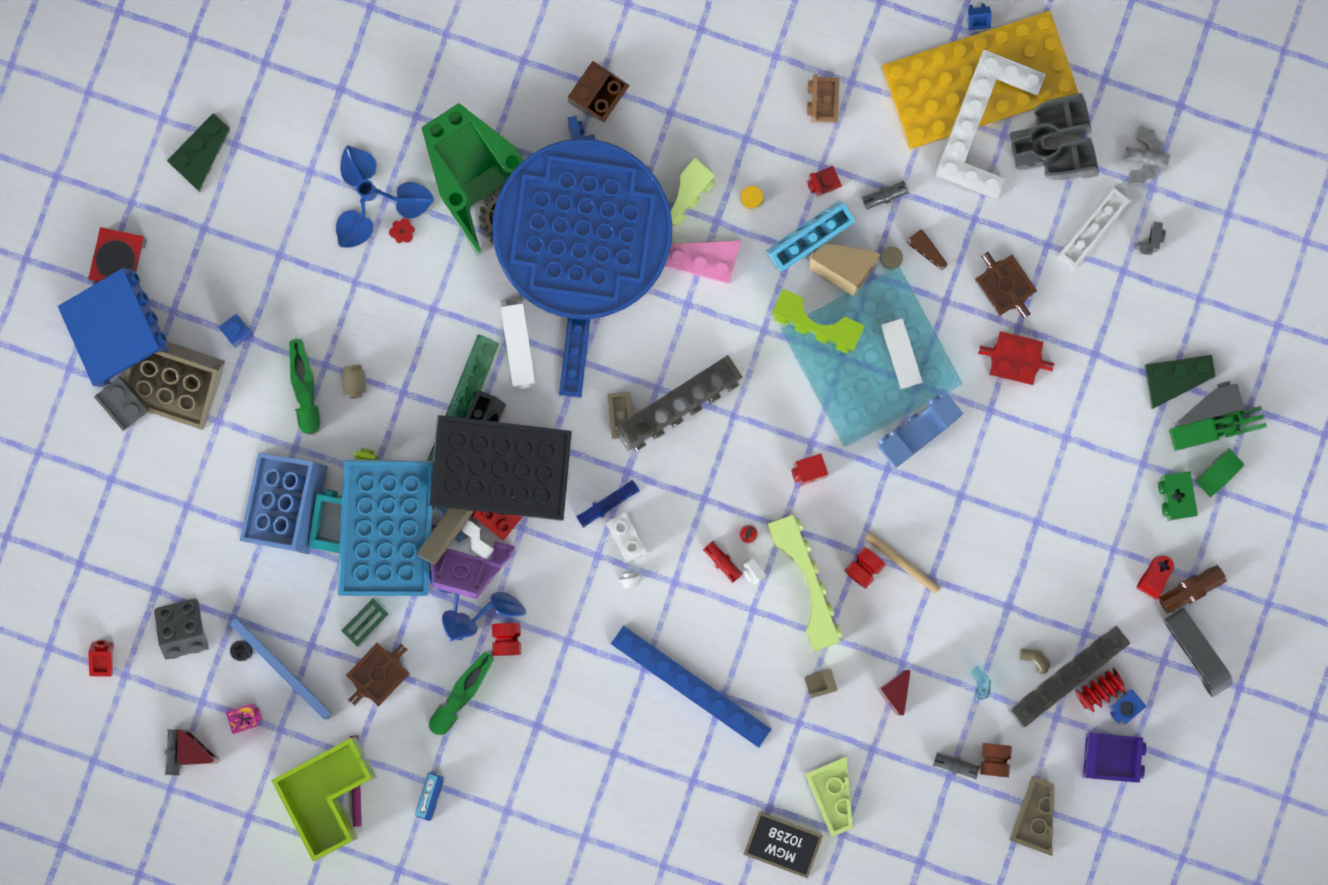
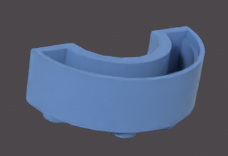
(920, 430)

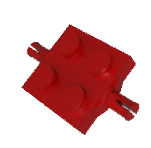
(1016, 358)

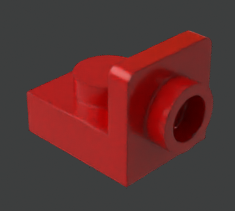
(823, 181)
(101, 658)

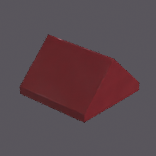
(896, 692)
(192, 750)

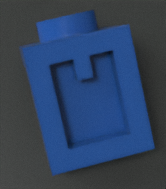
(576, 129)

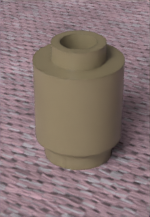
(354, 381)

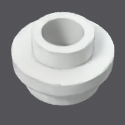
(630, 579)

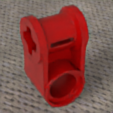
(1153, 580)

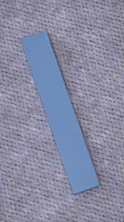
(281, 669)

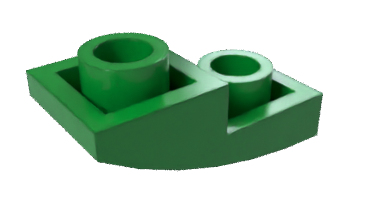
(1220, 472)

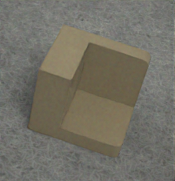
(820, 683)

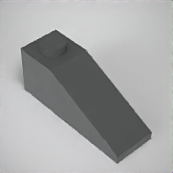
(1219, 402)

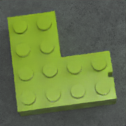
(313, 791)

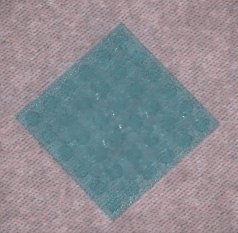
(861, 387)

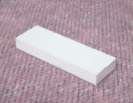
(901, 353)

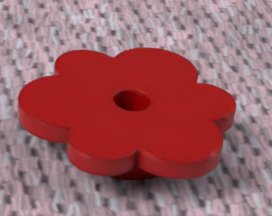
(404, 224)

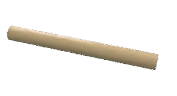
(900, 561)

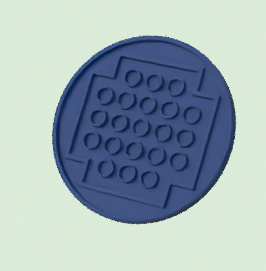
(582, 229)

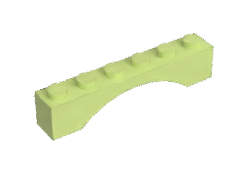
(693, 183)
(787, 538)

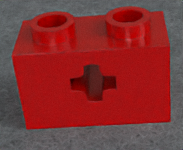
(809, 470)

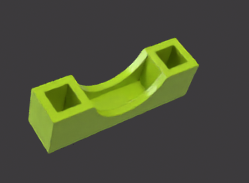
(790, 310)

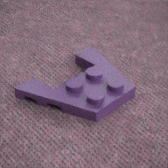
(468, 573)

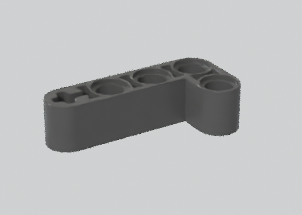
(1199, 651)

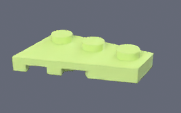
(832, 795)

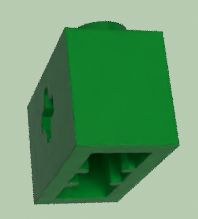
(1181, 484)

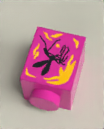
(244, 718)

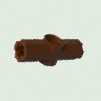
(1192, 589)

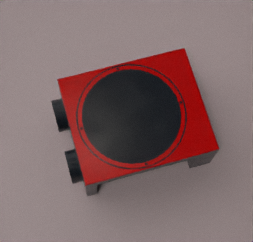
(115, 251)

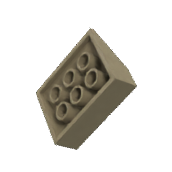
(177, 384)

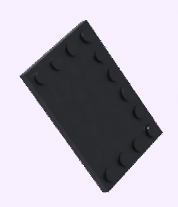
(500, 468)

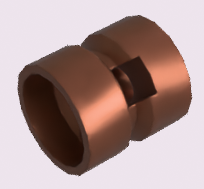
(995, 760)

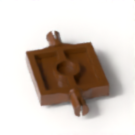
(1005, 285)
(377, 674)

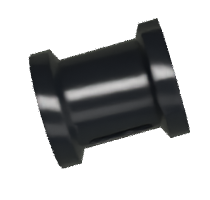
(235, 655)

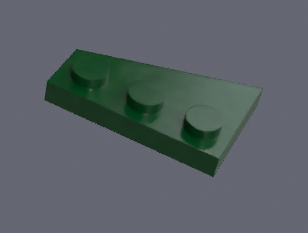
(199, 151)
(1176, 377)

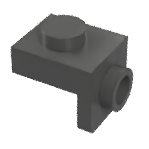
(1156, 236)

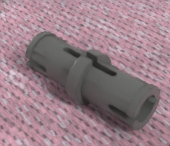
(885, 195)
(172, 761)
(956, 765)

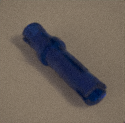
(611, 501)

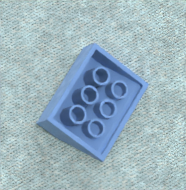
(282, 502)

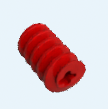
(1100, 691)

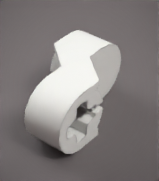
(477, 544)

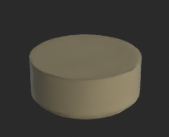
(891, 258)

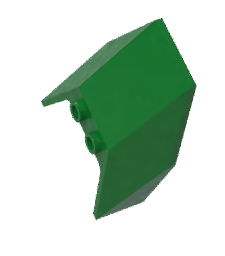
(467, 163)

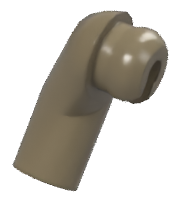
(1038, 658)

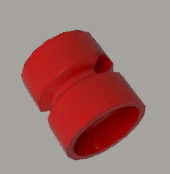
(865, 567)
(506, 639)

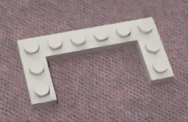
(988, 70)

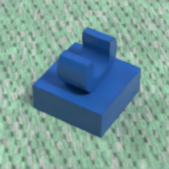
(979, 17)

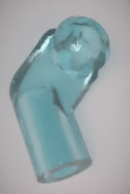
(983, 683)

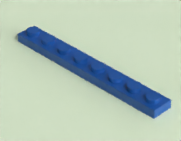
(691, 686)

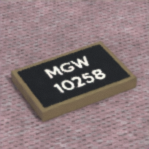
(783, 845)

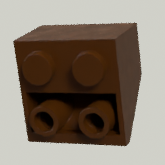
(597, 92)

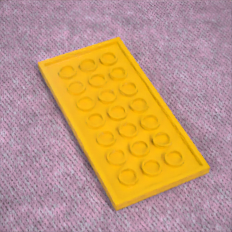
(933, 83)

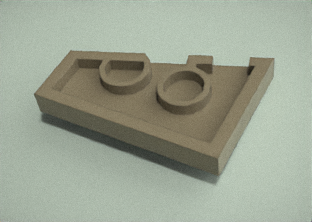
(1035, 818)

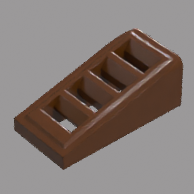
(924, 246)

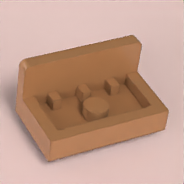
(824, 99)

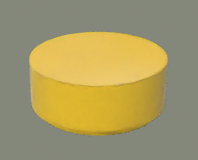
(751, 197)

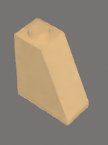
(843, 265)

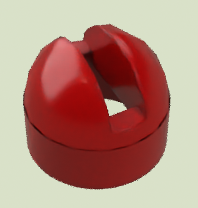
(752, 537)

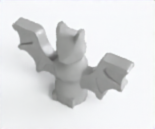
(1150, 158)

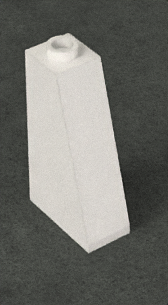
(517, 342)

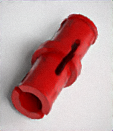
(722, 561)

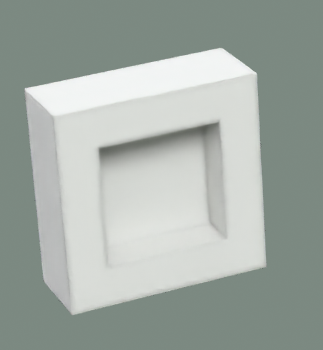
(753, 572)

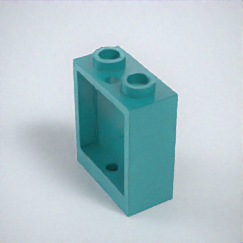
(318, 542)

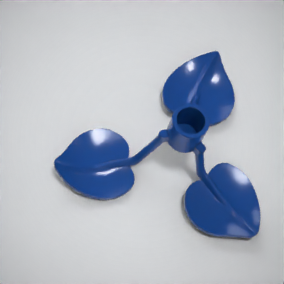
(356, 169)
(461, 626)

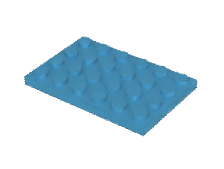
(384, 528)

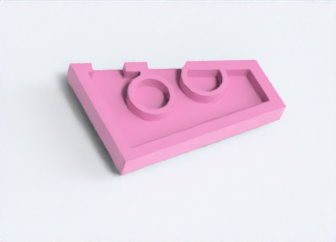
(705, 259)

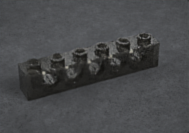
(723, 368)
(1069, 676)

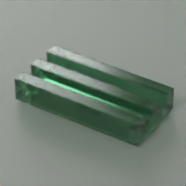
(372, 602)

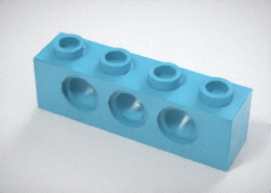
(810, 236)

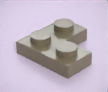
(620, 411)

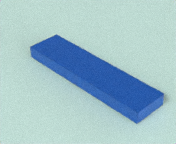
(574, 357)

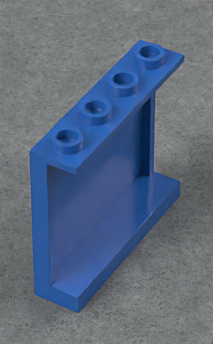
(112, 326)

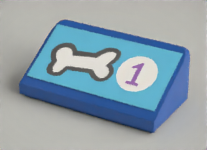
(429, 796)

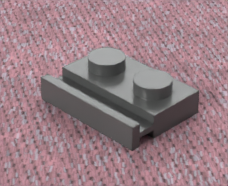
(121, 403)

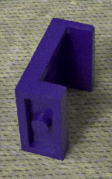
(1114, 757)

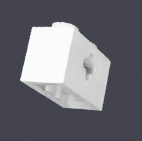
(626, 538)

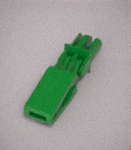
(307, 414)
(1206, 430)
(444, 717)

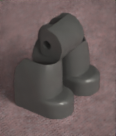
(1055, 119)

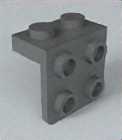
(180, 629)

